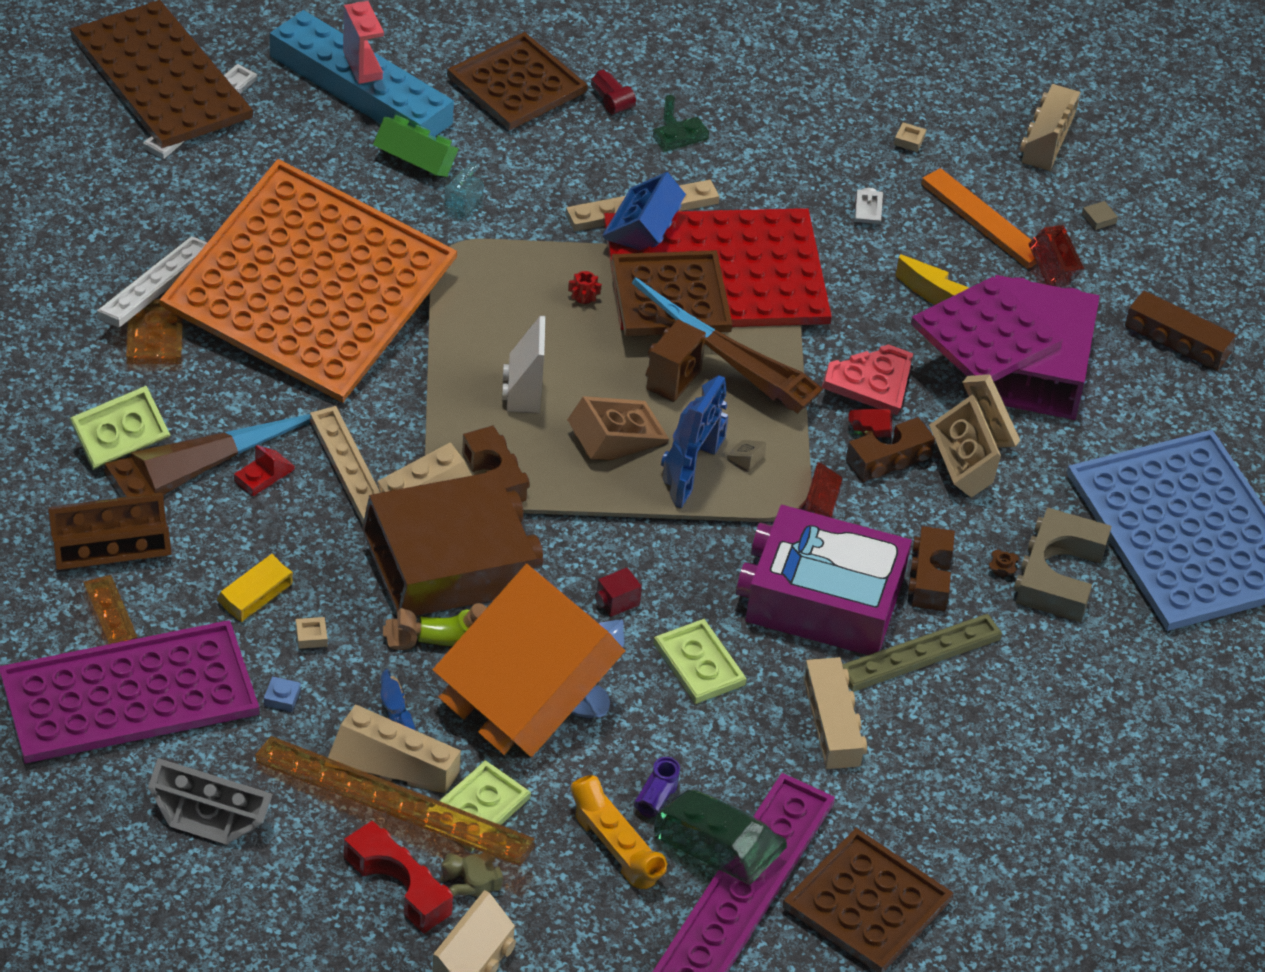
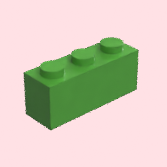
(416, 145)

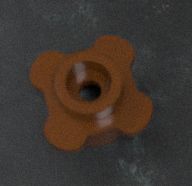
(1003, 563)

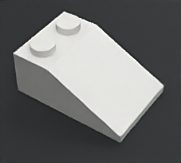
(525, 371)

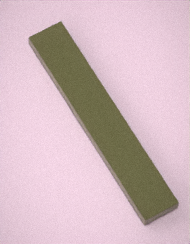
(921, 652)

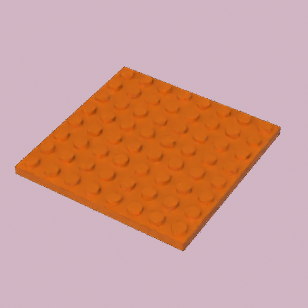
(309, 280)

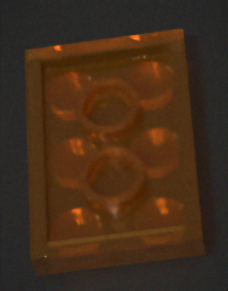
(154, 336)

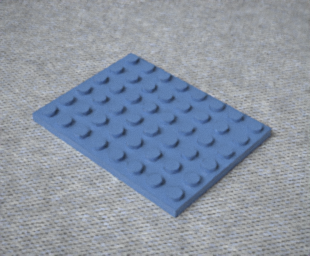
(1181, 526)

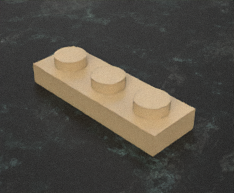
(993, 409)

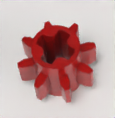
(584, 287)

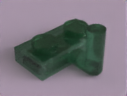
(677, 133)

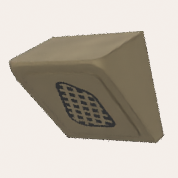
(747, 453)

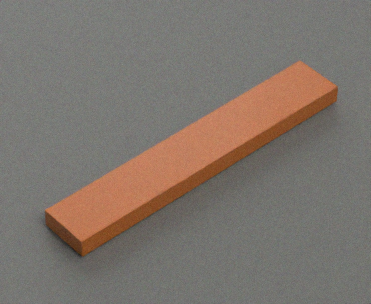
(980, 216)

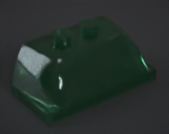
(719, 834)

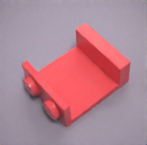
(360, 25)

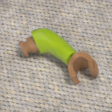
(403, 631)

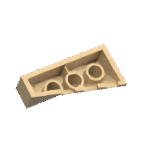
(1050, 127)
(394, 751)

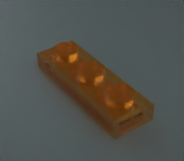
(109, 610)

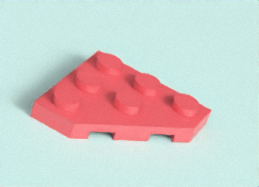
(872, 377)

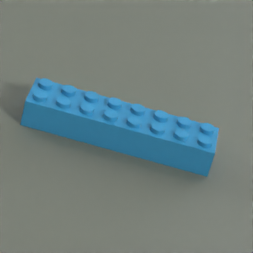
(318, 55)

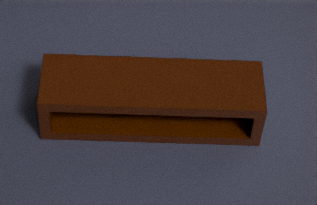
(1180, 330)

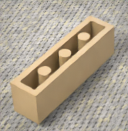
(834, 713)

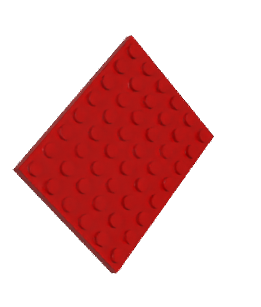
(764, 261)

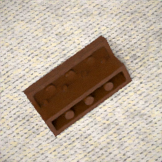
(109, 531)

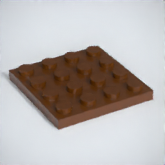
(517, 80)
(685, 278)
(868, 900)

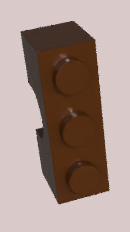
(489, 450)
(872, 459)
(934, 552)

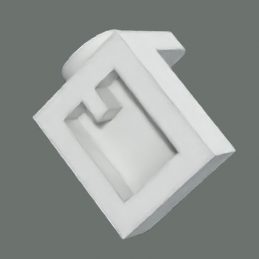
(868, 206)

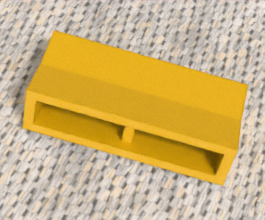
(255, 588)

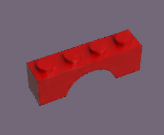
(375, 852)

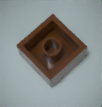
(675, 360)

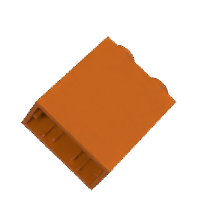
(526, 663)

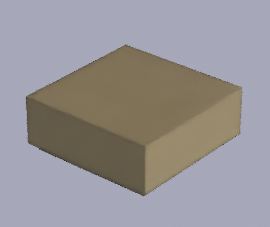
(1099, 215)

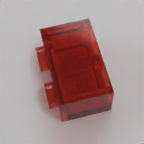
(1056, 256)

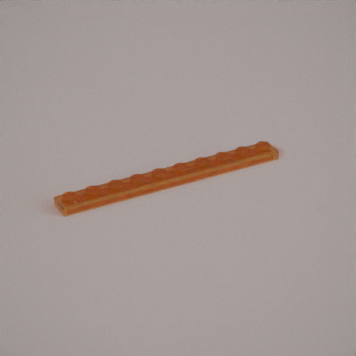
(395, 801)

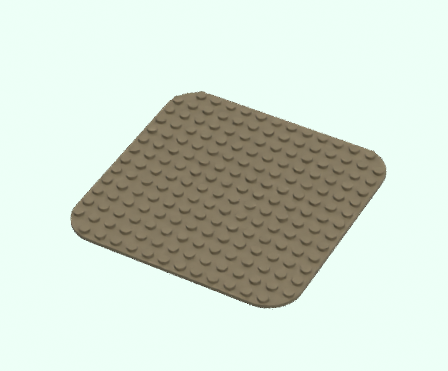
(490, 304)

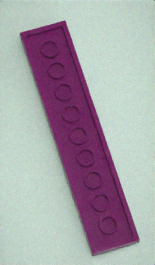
(733, 908)

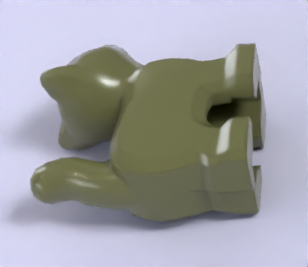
(476, 871)

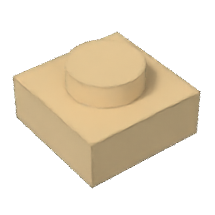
(910, 137)
(311, 632)

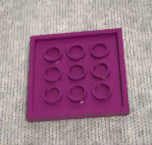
(986, 331)

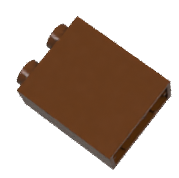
(448, 542)

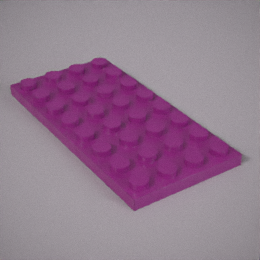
(128, 691)

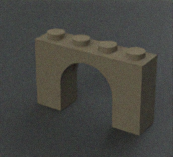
(1058, 535)

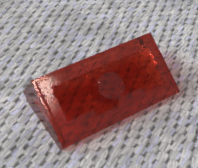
(823, 491)

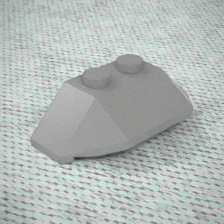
(207, 803)

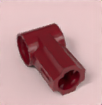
(614, 95)

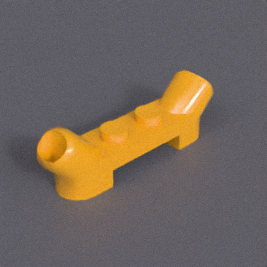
(596, 812)

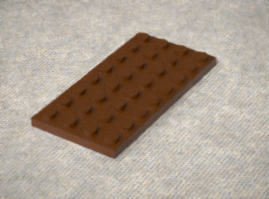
(161, 73)

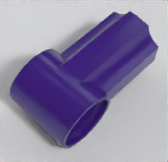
(658, 788)

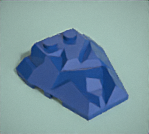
(699, 427)

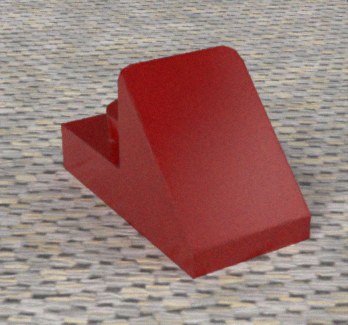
(264, 471)

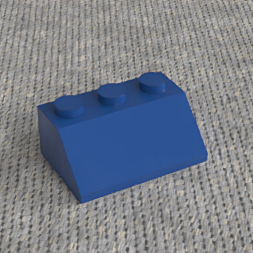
(646, 213)

